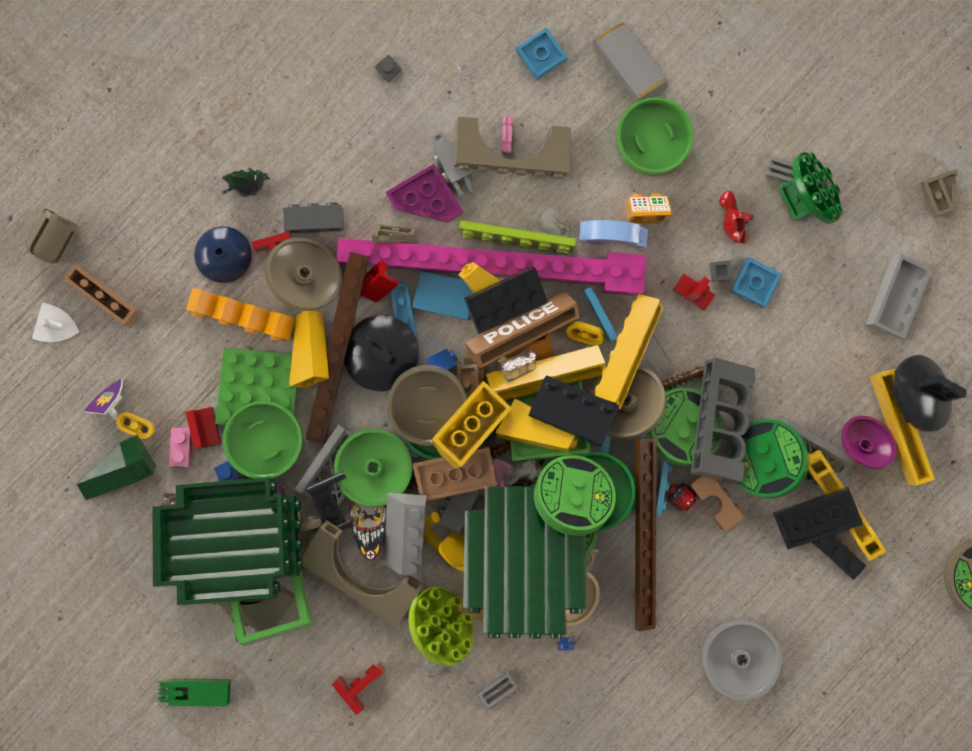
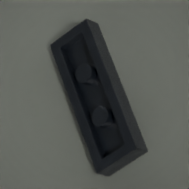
(840, 555)

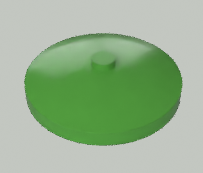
(373, 466)

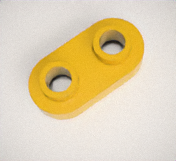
(585, 333)
(136, 425)

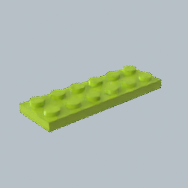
(524, 238)

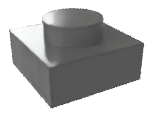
(388, 68)
(720, 271)

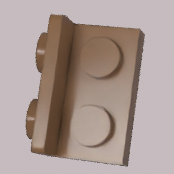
(471, 376)

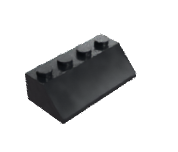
(573, 410)

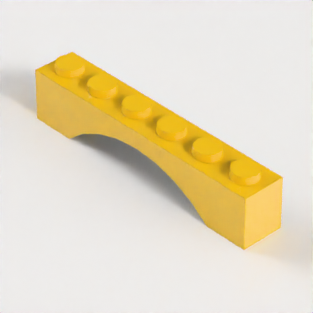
(829, 483)

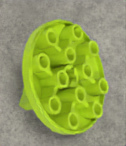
(439, 628)

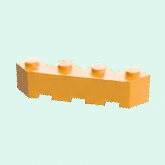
(241, 314)

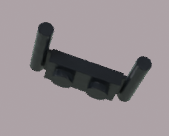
(326, 502)

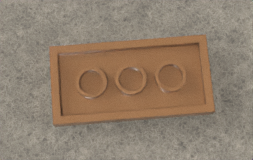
(440, 479)

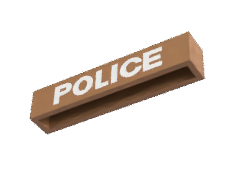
(522, 330)

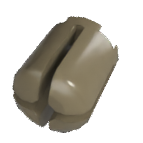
(51, 237)

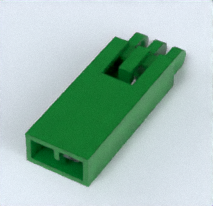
(200, 692)

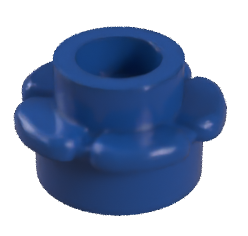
(565, 644)

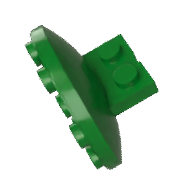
(810, 192)

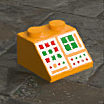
(648, 209)

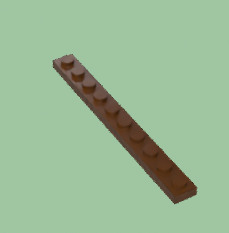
(338, 346)
(645, 533)

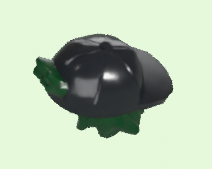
(245, 182)

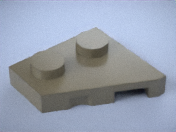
(390, 233)

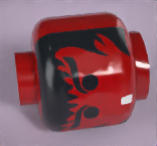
(681, 497)

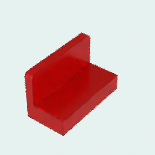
(377, 283)
(203, 427)

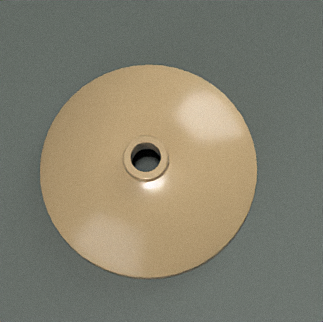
(592, 599)

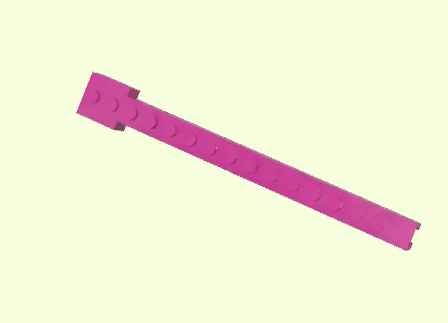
(617, 273)

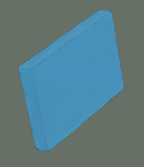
(441, 295)

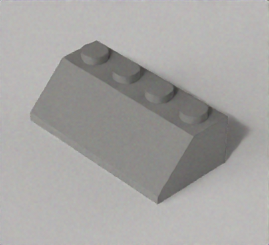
(405, 533)

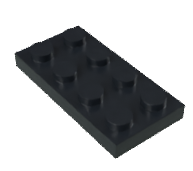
(505, 299)
(818, 518)

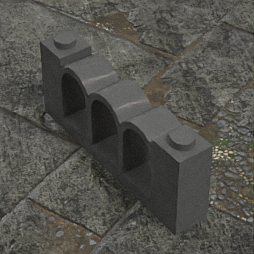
(741, 380)

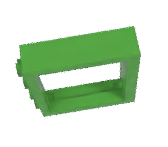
(304, 622)

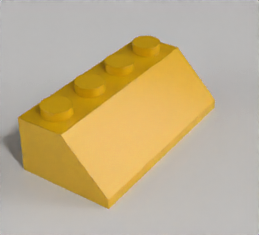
(470, 425)

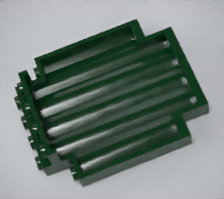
(226, 541)
(521, 567)

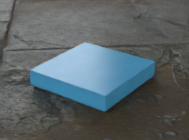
(541, 54)
(756, 282)

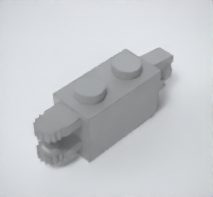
(444, 157)

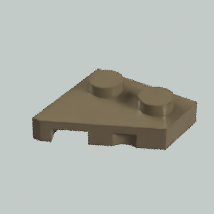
(941, 192)

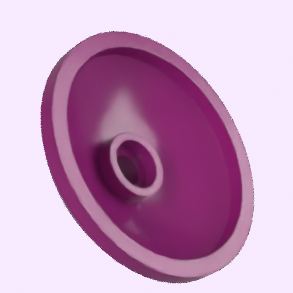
(869, 442)

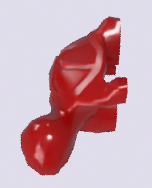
(734, 220)

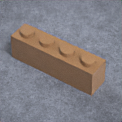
(102, 295)

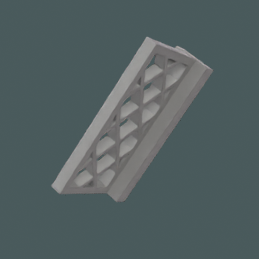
(825, 447)
(319, 463)

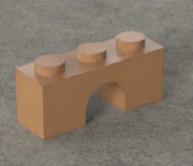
(727, 513)

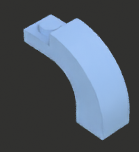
(613, 232)

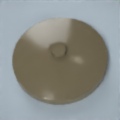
(303, 274)
(641, 408)

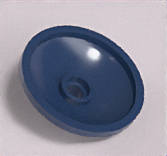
(232, 262)

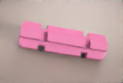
(507, 135)

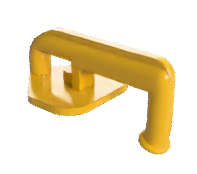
(451, 548)

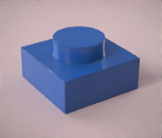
(226, 472)

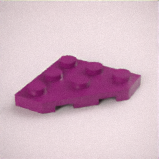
(425, 196)

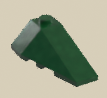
(121, 467)

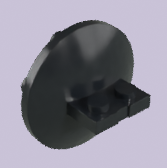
(381, 352)
(924, 393)

